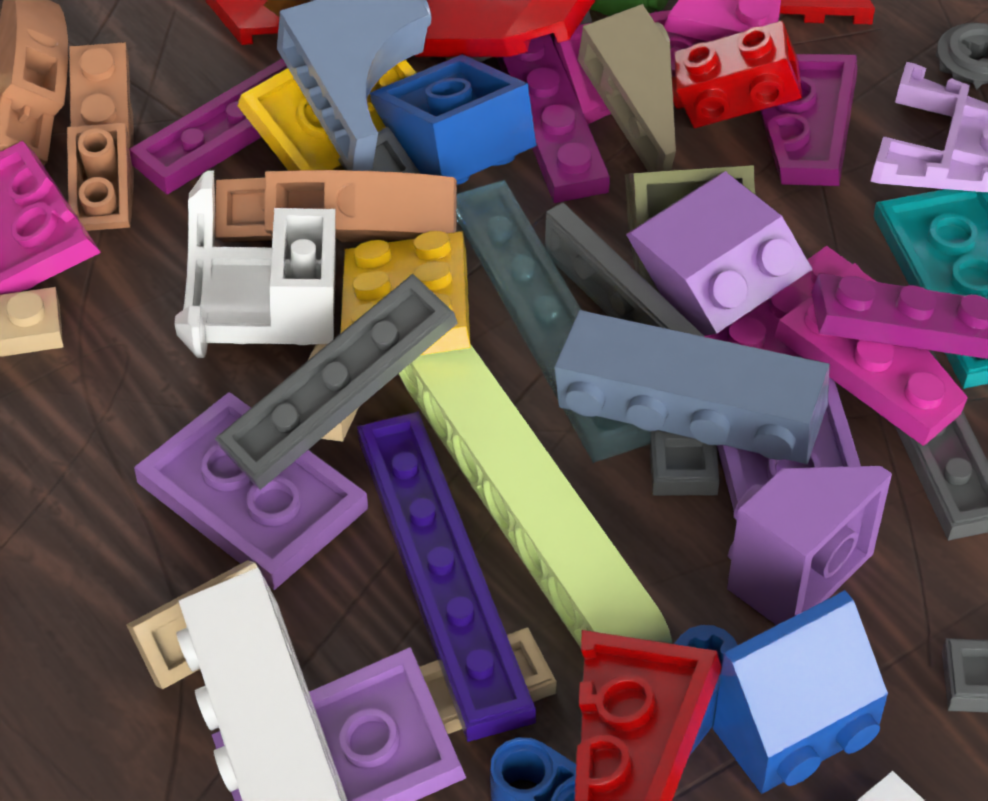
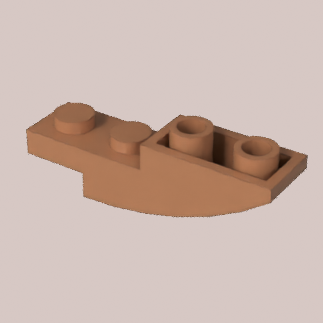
(31, 72)
(100, 136)
(365, 203)

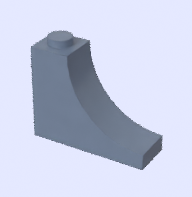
(341, 53)

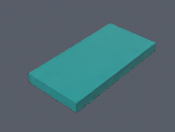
(942, 248)

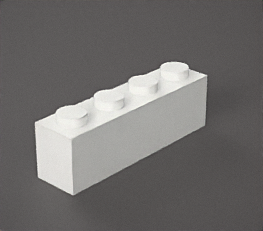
(256, 694)

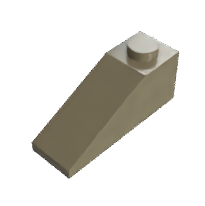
(631, 71)

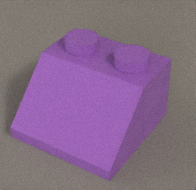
(718, 253)
(804, 536)

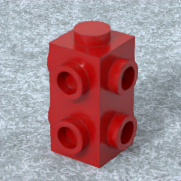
(736, 75)

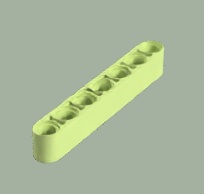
(531, 498)

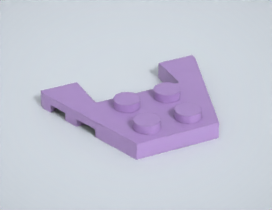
(965, 155)

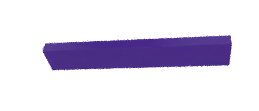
(446, 579)

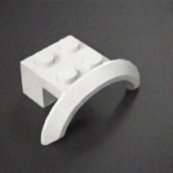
(258, 291)

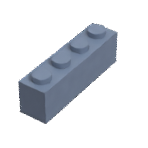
(693, 386)

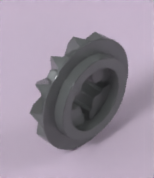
(958, 48)

